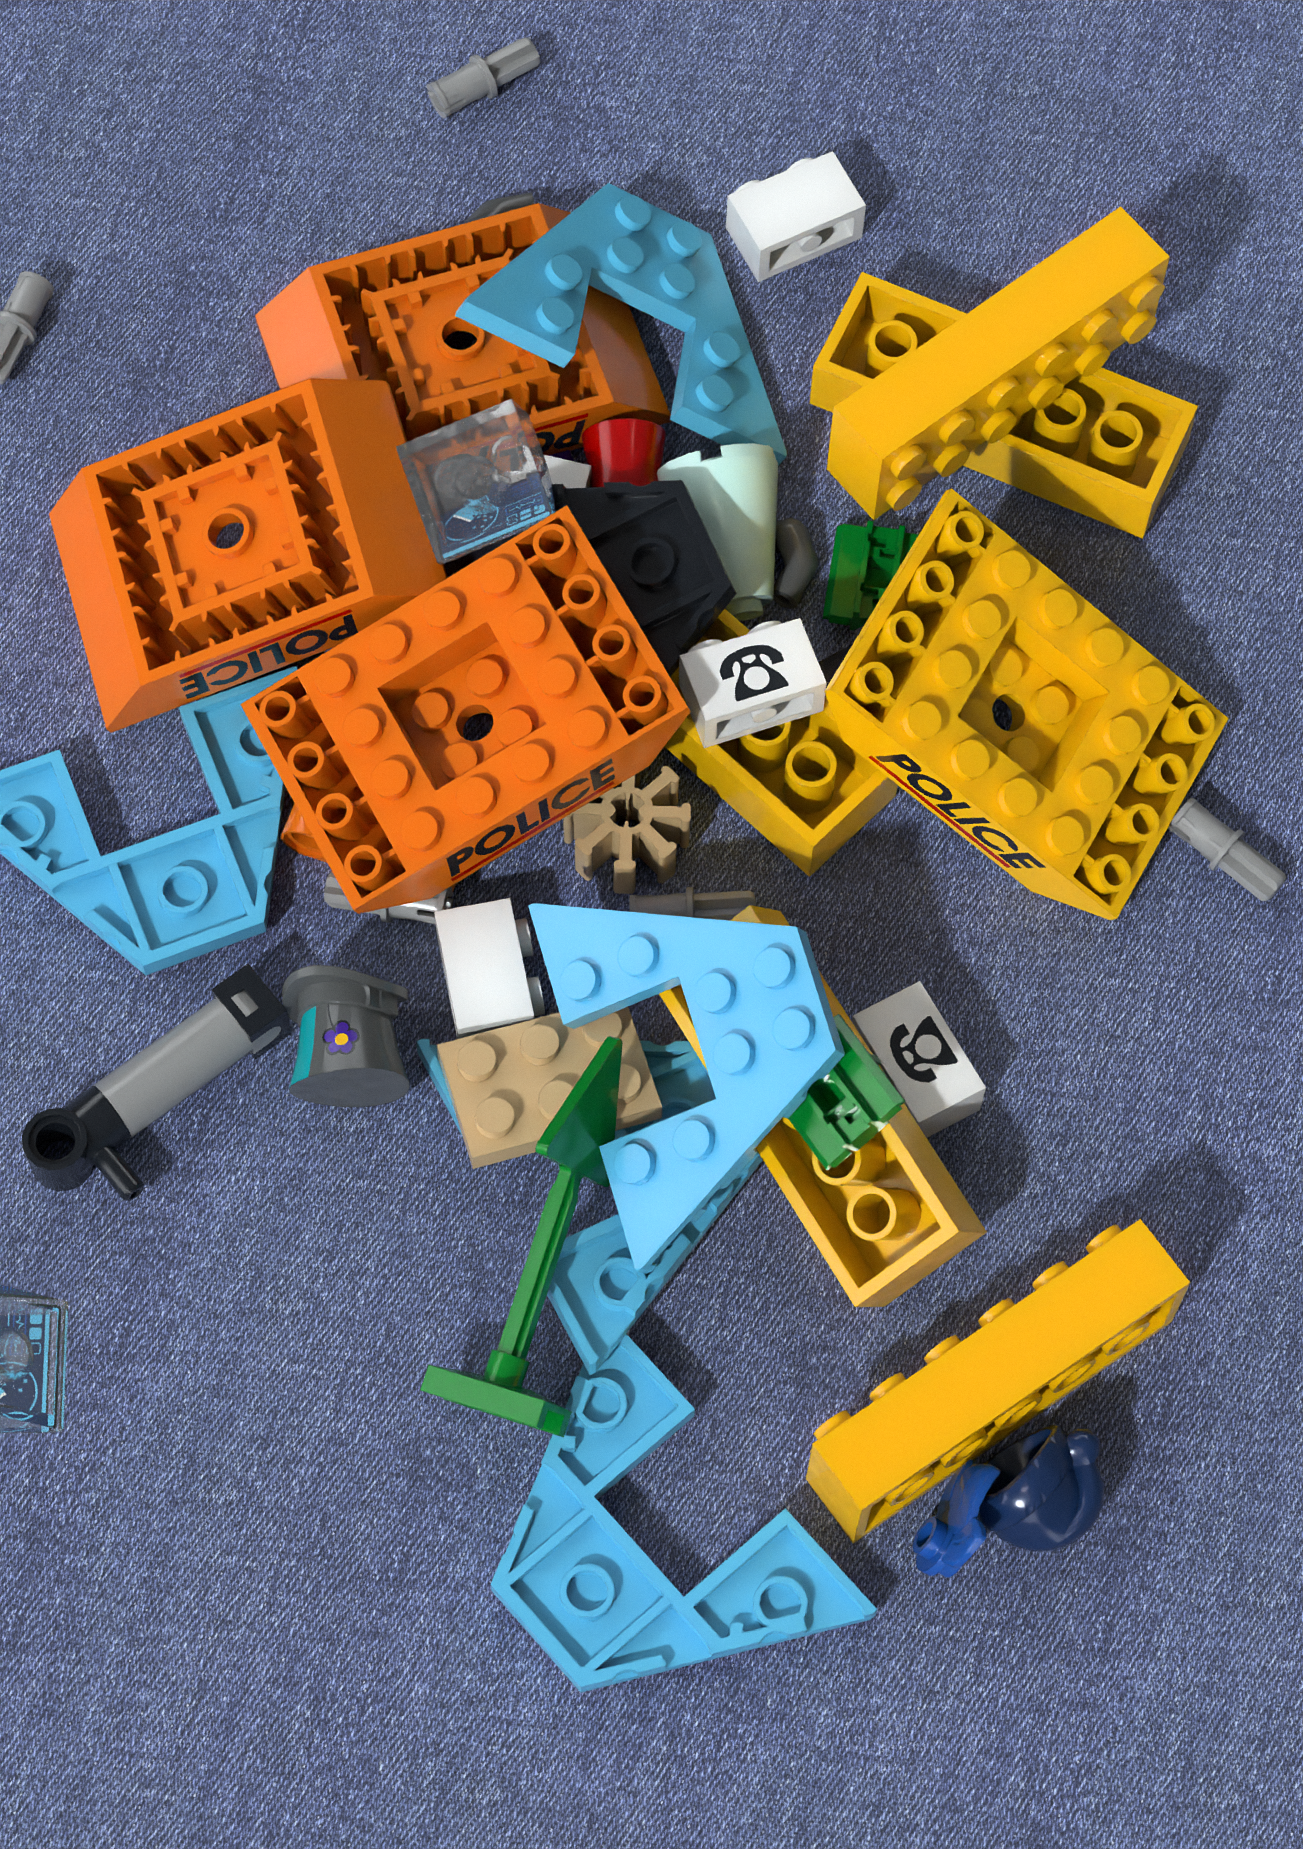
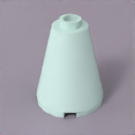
(739, 511)

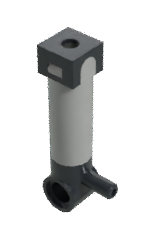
(98, 1121)

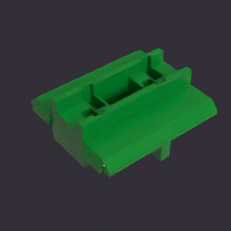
(862, 569)
(846, 1104)

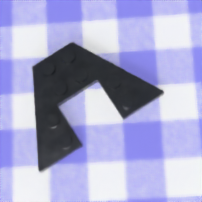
(655, 556)

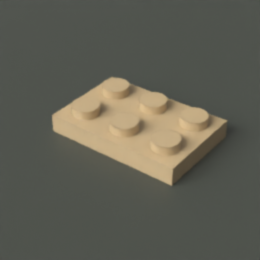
(519, 1075)

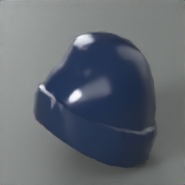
(1045, 1489)

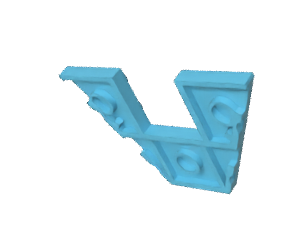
(657, 268)
(176, 890)
(757, 1025)
(595, 1276)
(601, 1599)

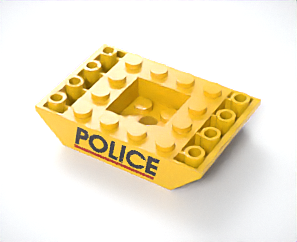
(1097, 726)

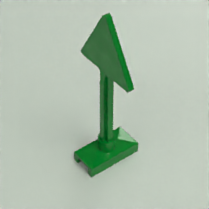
(573, 1143)

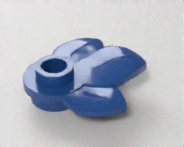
(955, 1532)

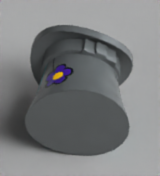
(345, 1037)

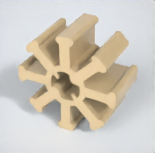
(653, 839)

